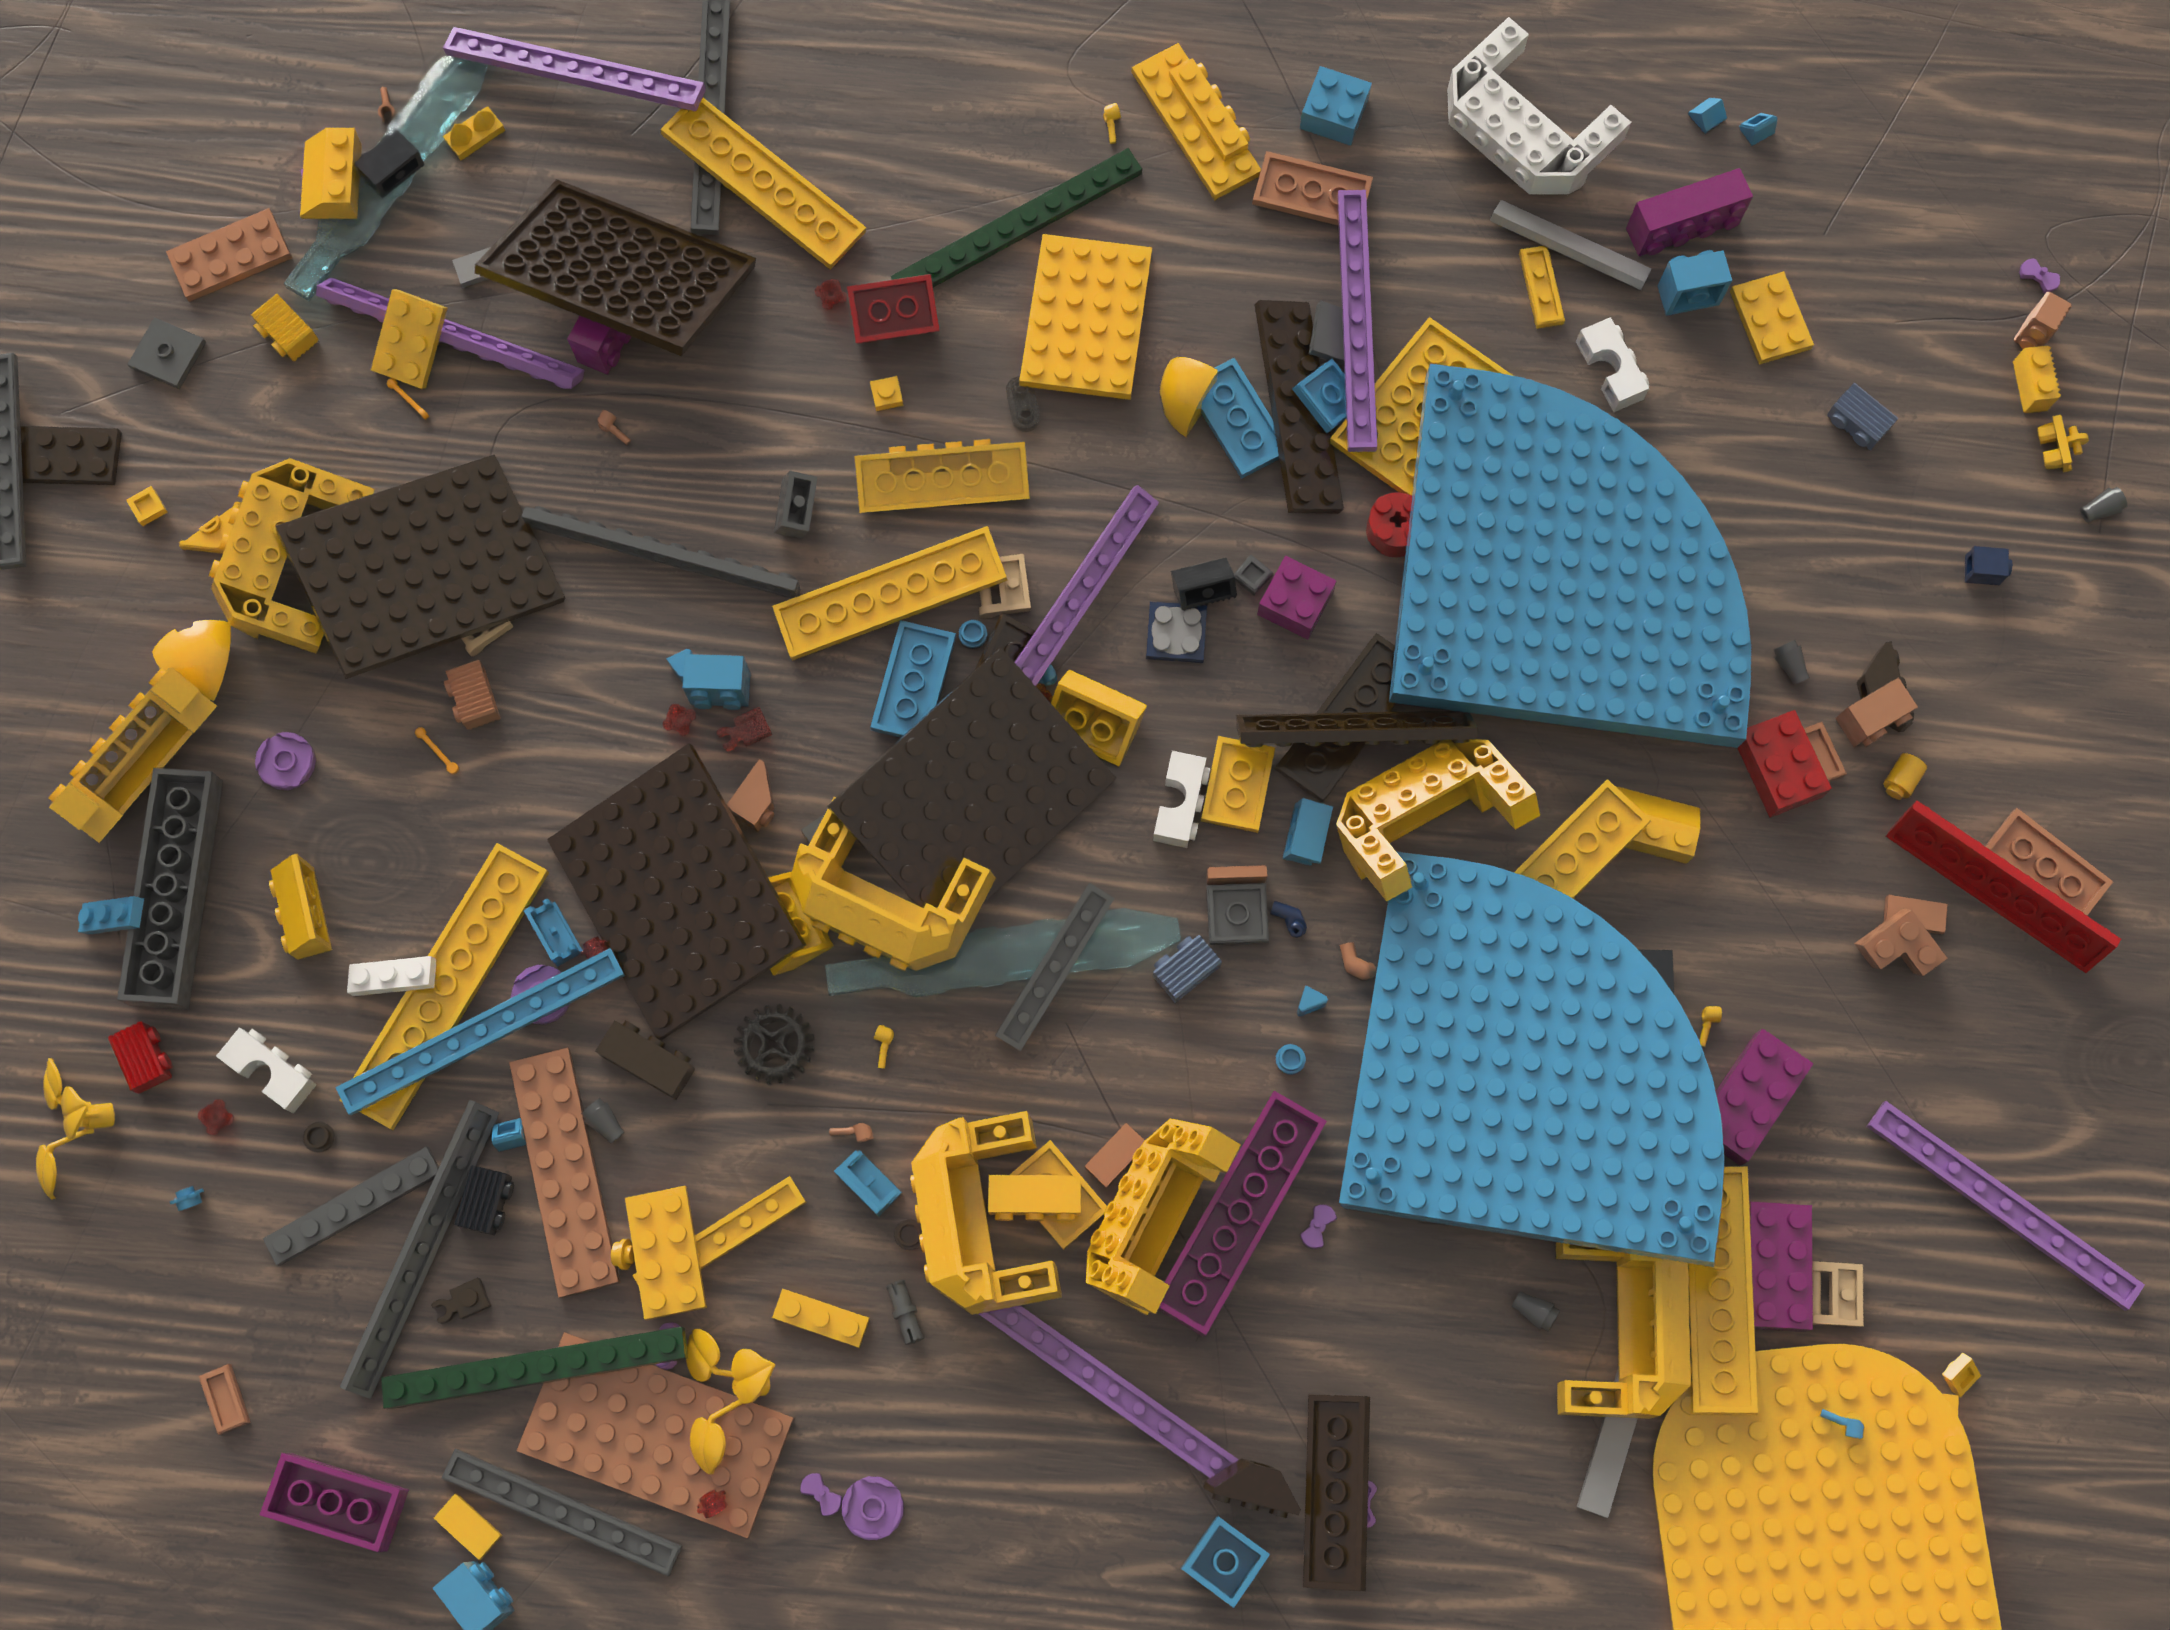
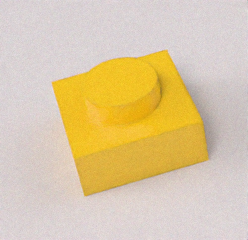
(886, 393)
(147, 506)
(1961, 1374)

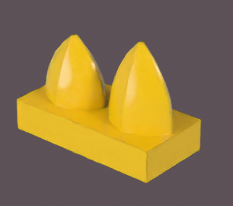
(473, 133)

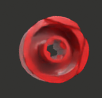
(1381, 524)

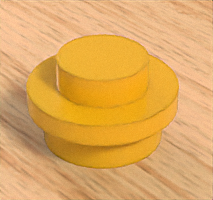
(622, 1254)

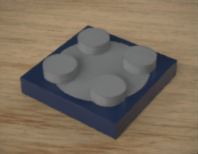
(1176, 632)

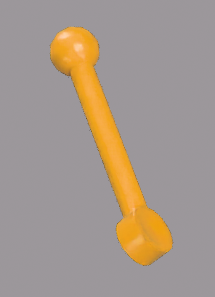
(393, 384)
(451, 767)

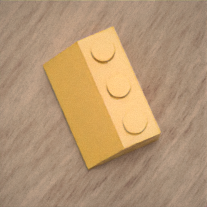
(330, 175)
(1099, 715)
(1672, 827)
(299, 908)
(816, 941)

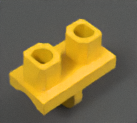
(2055, 432)

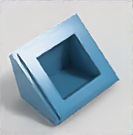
(1709, 114)
(1758, 127)
(677, 662)
(1311, 1001)
(508, 1135)

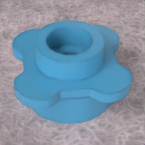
(187, 1198)

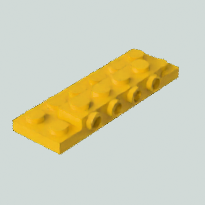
(1198, 120)
(942, 476)

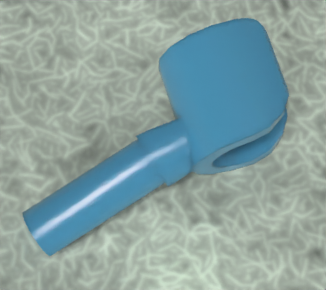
(1049, 677)
(1854, 1427)

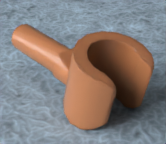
(385, 107)
(606, 422)
(862, 1132)

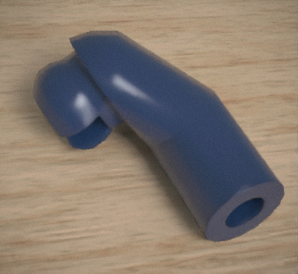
(1293, 918)

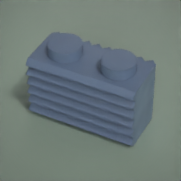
(1861, 416)
(1186, 968)

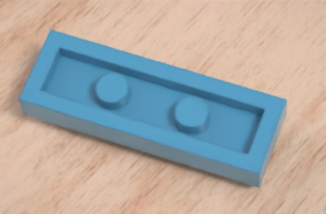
(110, 915)

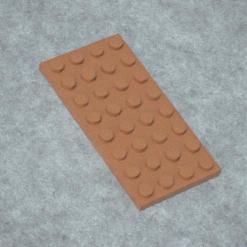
(635, 1437)

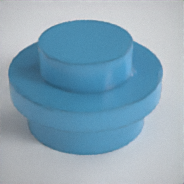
(972, 633)
(1290, 1059)

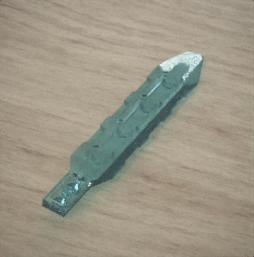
(424, 121)
(1012, 954)

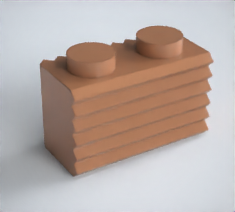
(2043, 321)
(472, 695)

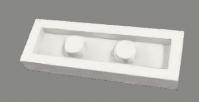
(391, 976)

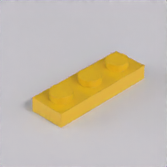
(821, 1318)

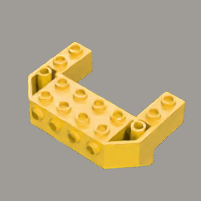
(255, 555)
(178, 715)
(1420, 792)
(879, 918)
(1151, 1208)
(956, 1220)
(1651, 1339)

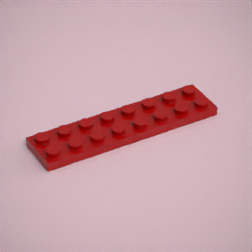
(2003, 887)

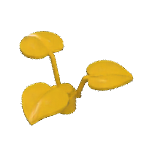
(76, 1114)
(750, 1381)

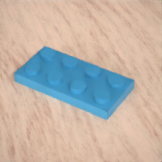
(1240, 420)
(912, 677)

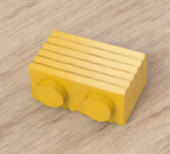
(284, 327)
(2036, 379)

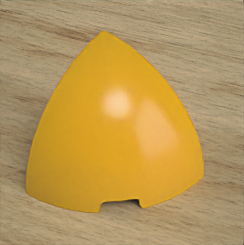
(1184, 389)
(197, 654)

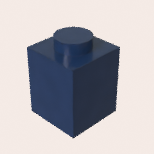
(1987, 565)

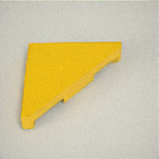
(210, 534)

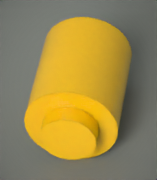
(1904, 776)

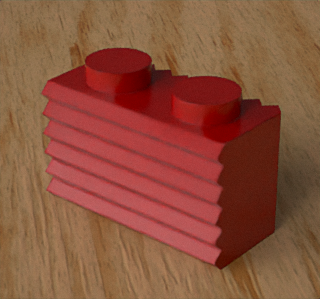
(141, 1057)

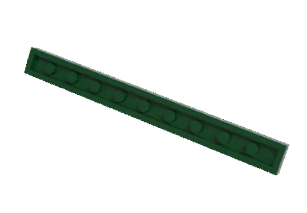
(1026, 219)
(534, 1368)

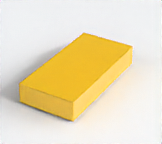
(468, 1526)

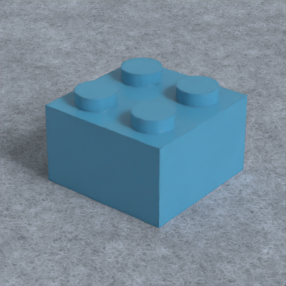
(1335, 105)
(1694, 282)
(716, 681)
(1225, 1561)
(474, 1597)

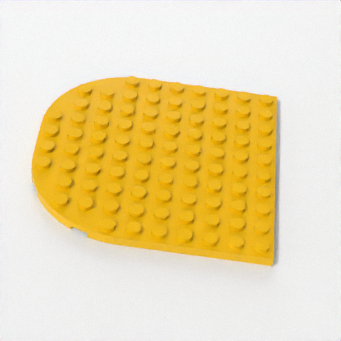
(1818, 1529)

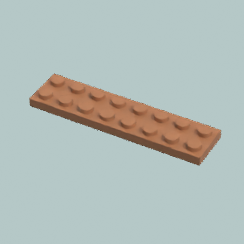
(564, 1172)

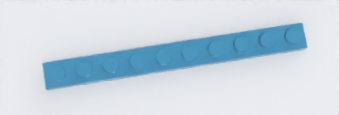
(479, 1031)

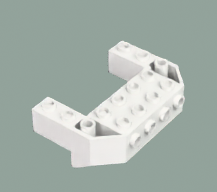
(1515, 131)

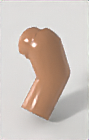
(1355, 965)

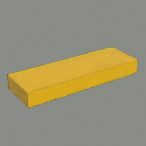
(1541, 287)

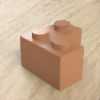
(1869, 717)
(1903, 937)

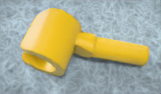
(1111, 114)
(1709, 1015)
(885, 1036)

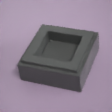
(1252, 575)

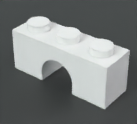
(1605, 343)
(1176, 824)
(287, 1085)

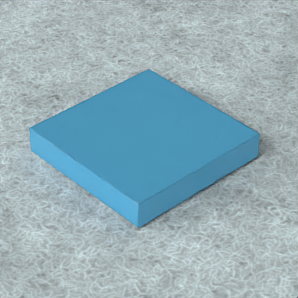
(1324, 395)

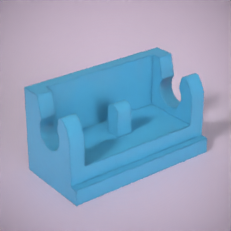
(1307, 832)
(553, 932)
(868, 1182)

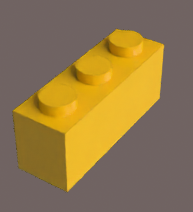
(1034, 1197)

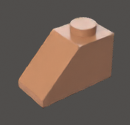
(754, 799)

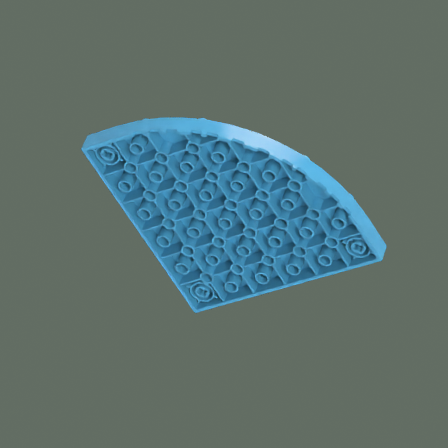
(1563, 571)
(1531, 1075)

